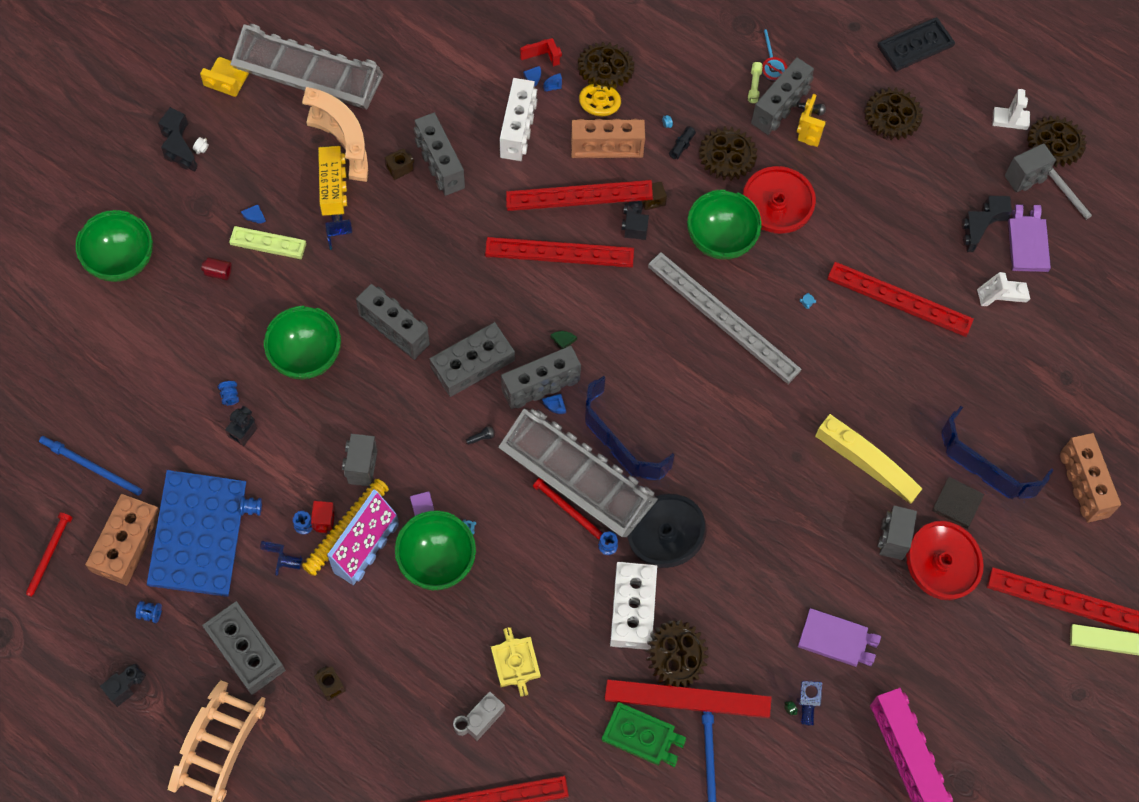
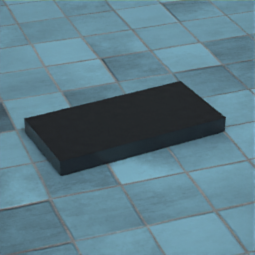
(916, 44)

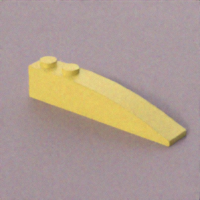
(867, 458)

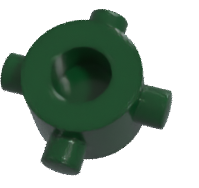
(790, 708)

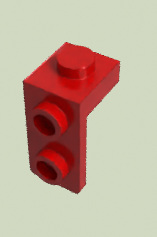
(542, 47)

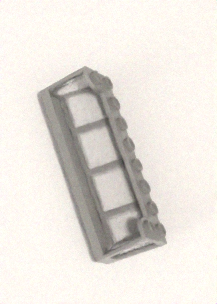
(305, 67)
(578, 472)

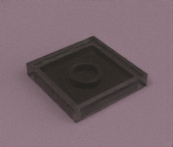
(958, 502)

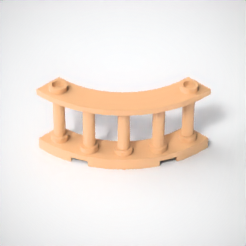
(335, 117)
(198, 733)

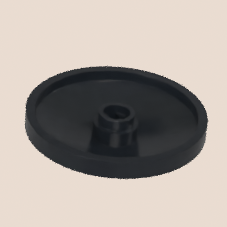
(669, 532)

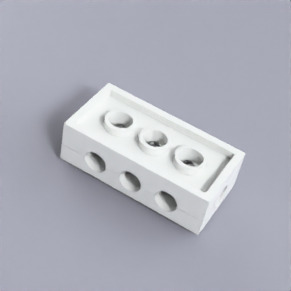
(518, 119)
(643, 616)

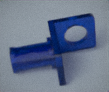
(337, 227)
(283, 560)
(808, 704)

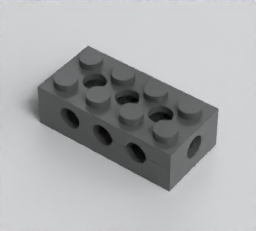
(782, 96)
(439, 154)
(393, 321)
(470, 370)
(541, 372)
(246, 634)

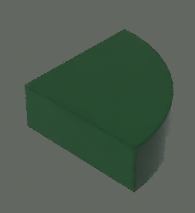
(563, 338)

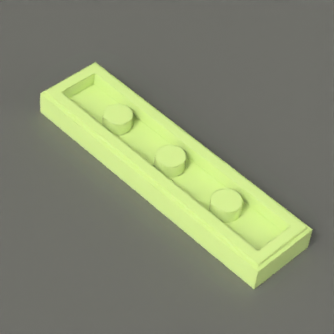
(267, 242)
(1104, 639)

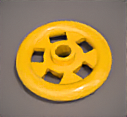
(600, 100)

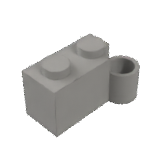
(481, 717)

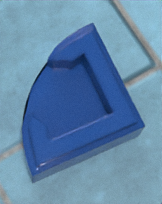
(533, 74)
(553, 83)
(253, 214)
(555, 404)

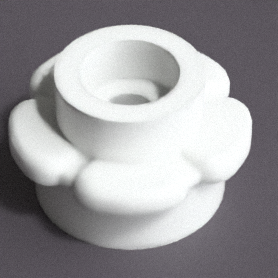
(200, 145)

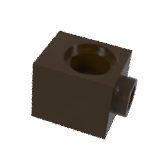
(399, 170)
(659, 197)
(333, 690)

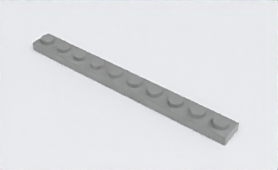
(724, 318)

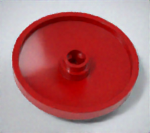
(782, 198)
(945, 560)

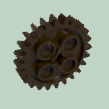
(606, 65)
(893, 113)
(1060, 138)
(727, 153)
(661, 656)

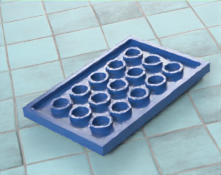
(196, 533)

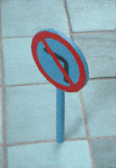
(773, 66)

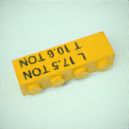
(331, 180)

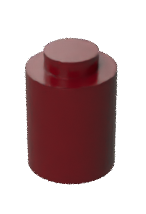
(216, 268)

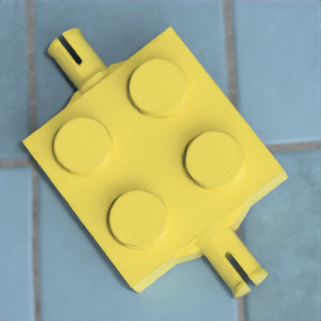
(515, 661)

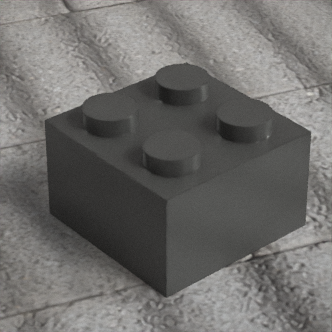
(1030, 168)
(360, 459)
(897, 532)

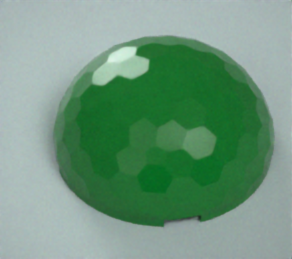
(724, 224)
(114, 246)
(302, 342)
(435, 550)

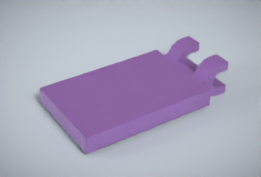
(1028, 241)
(837, 639)

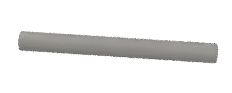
(1071, 196)

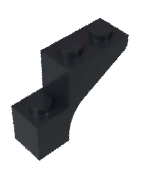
(175, 148)
(975, 223)

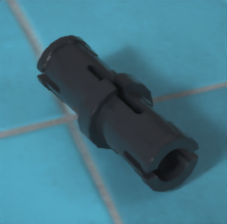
(682, 142)

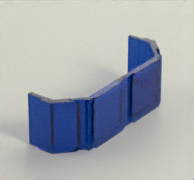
(985, 469)
(646, 470)

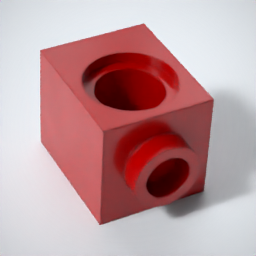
(323, 516)

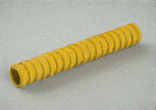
(321, 554)

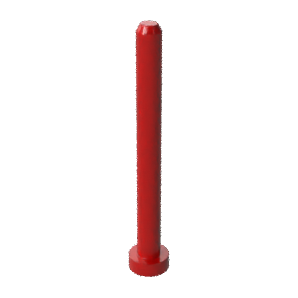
(539, 484)
(64, 519)

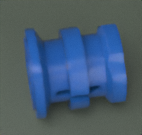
(228, 392)
(250, 506)
(297, 524)
(612, 547)
(155, 611)

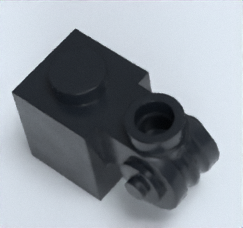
(635, 223)
(241, 426)
(119, 686)

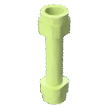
(756, 71)

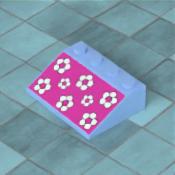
(363, 538)

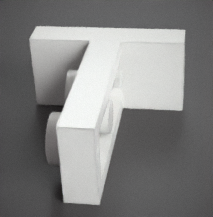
(1015, 116)
(1000, 289)

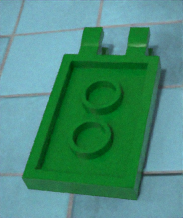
(642, 735)

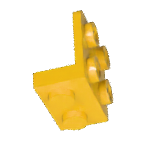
(224, 77)
(810, 128)

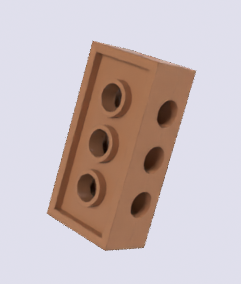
(607, 144)
(1096, 490)
(128, 551)

